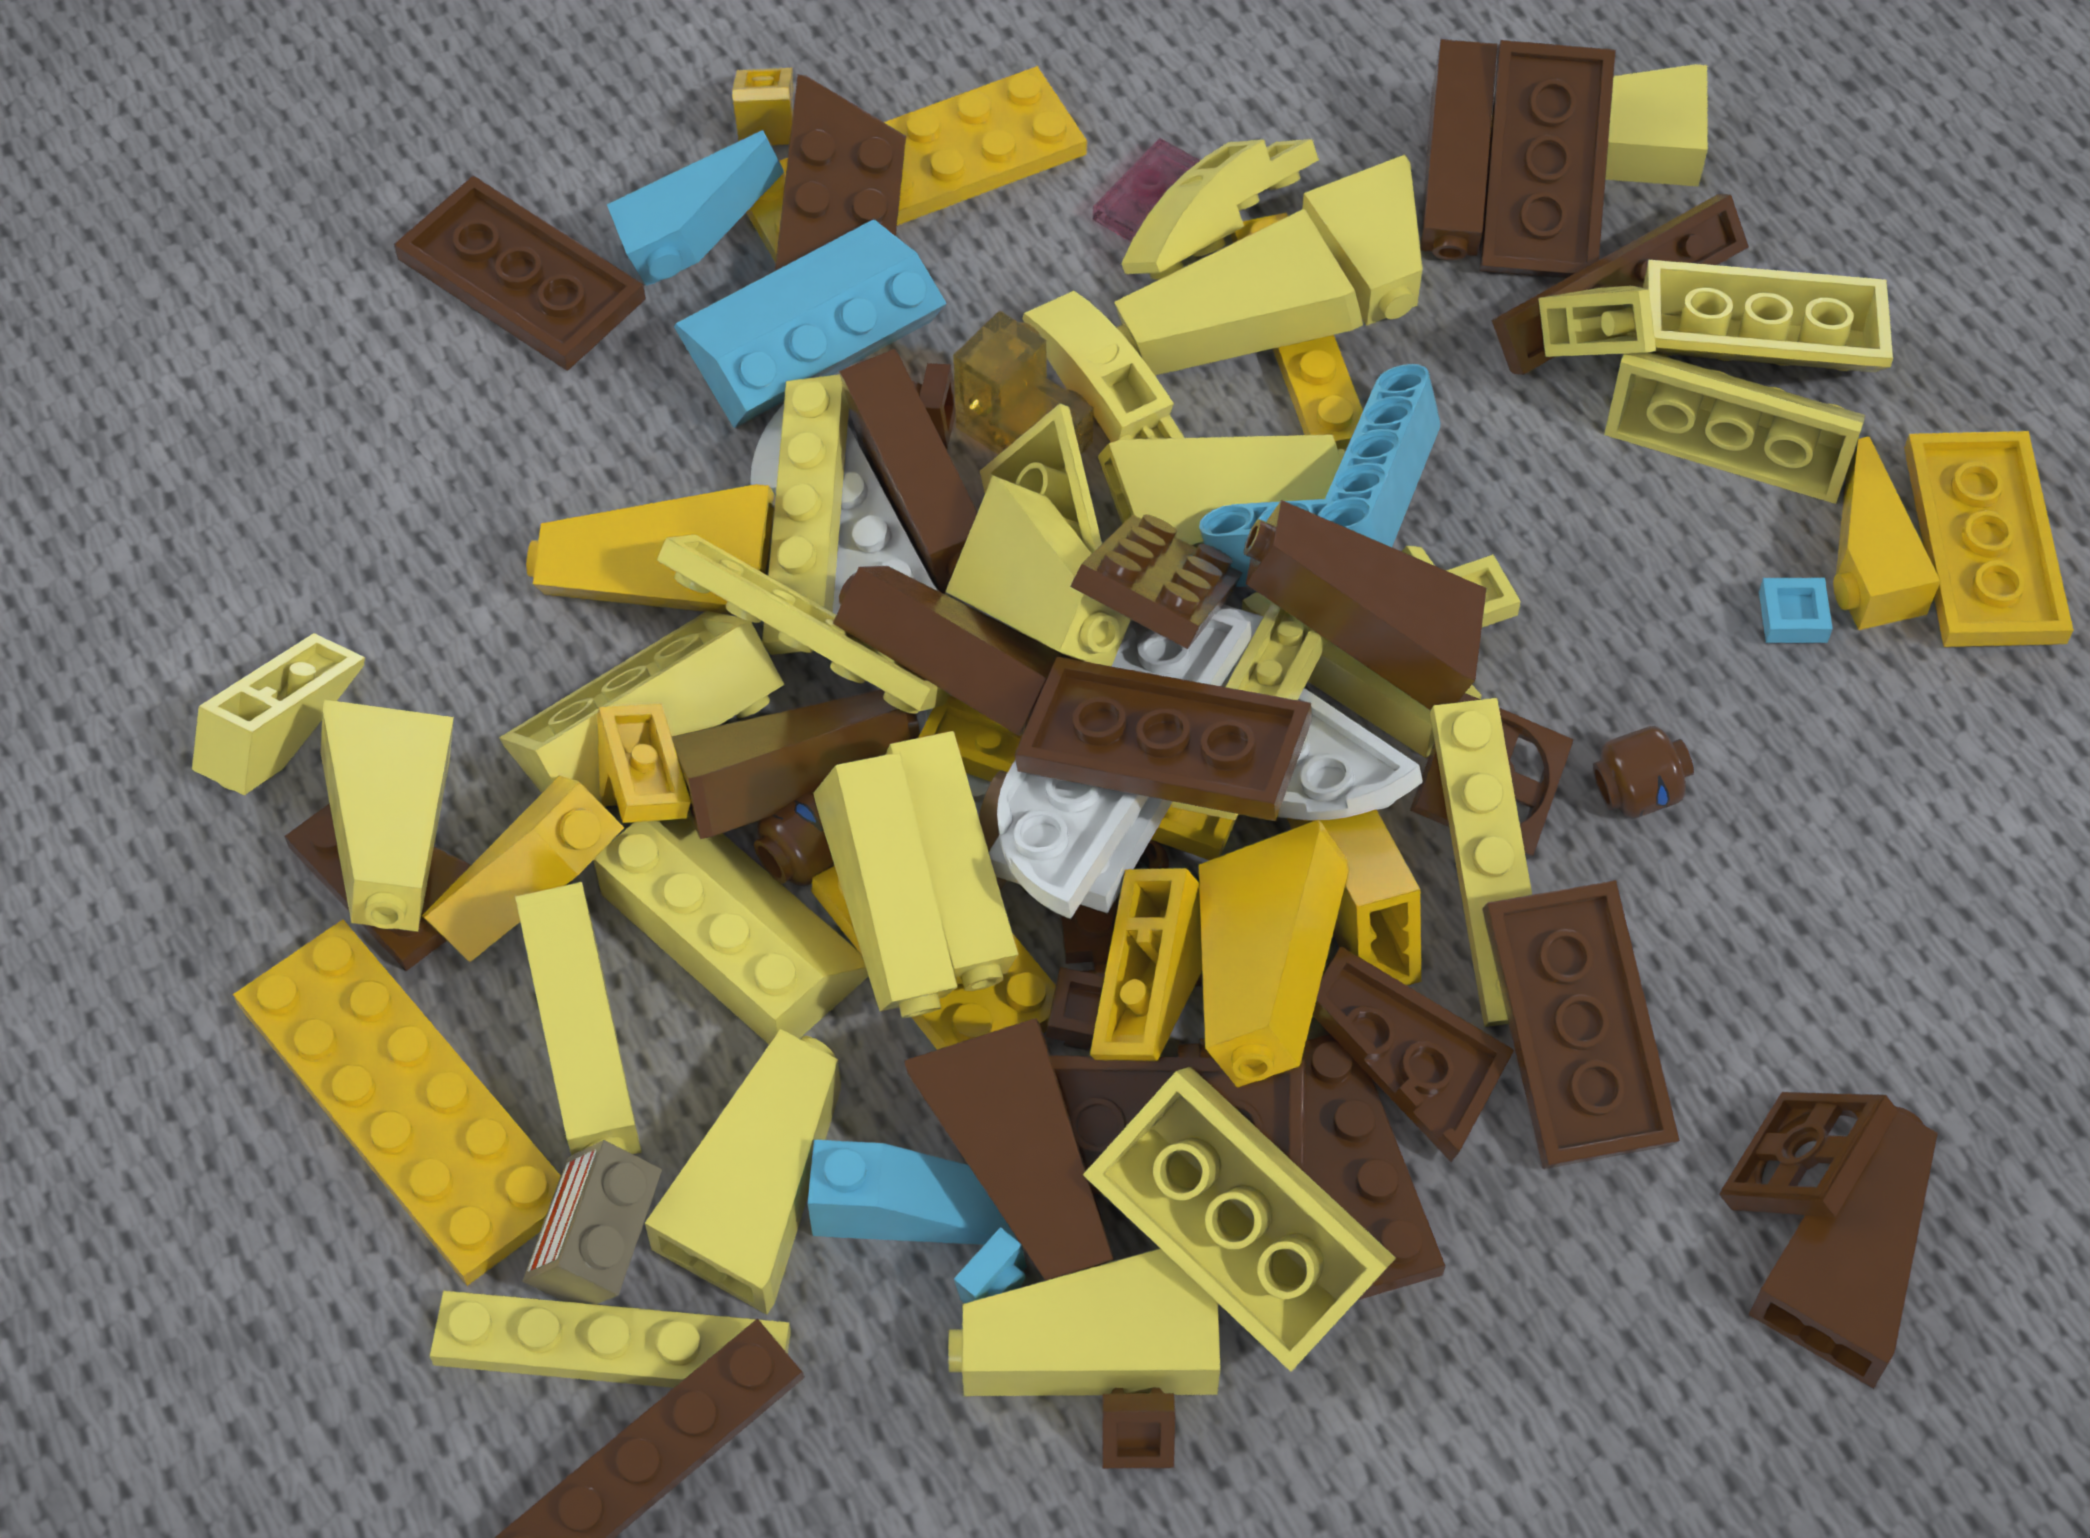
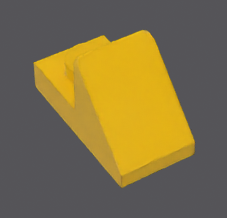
(764, 103)
(640, 764)

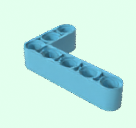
(1374, 474)

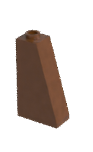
(1458, 148)
(910, 462)
(1371, 601)
(947, 643)
(769, 761)
(1016, 1135)
(1849, 1274)

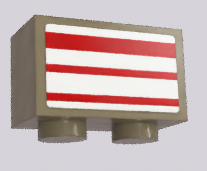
(592, 1225)

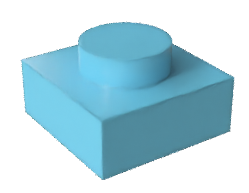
(1795, 610)
(993, 1269)

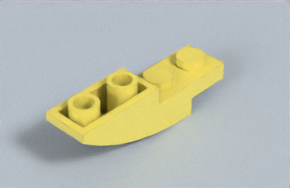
(1207, 202)
(1103, 369)

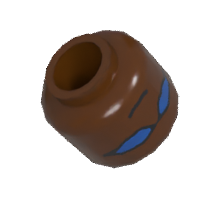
(1642, 772)
(794, 843)

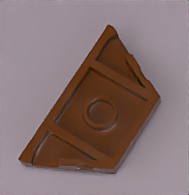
(838, 172)

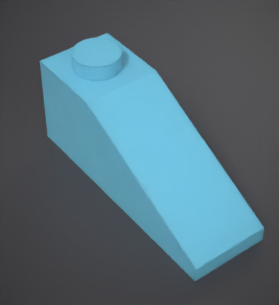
(690, 210)
(897, 1195)

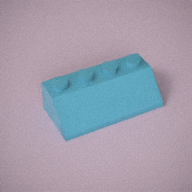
(810, 319)

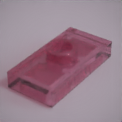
(1141, 187)

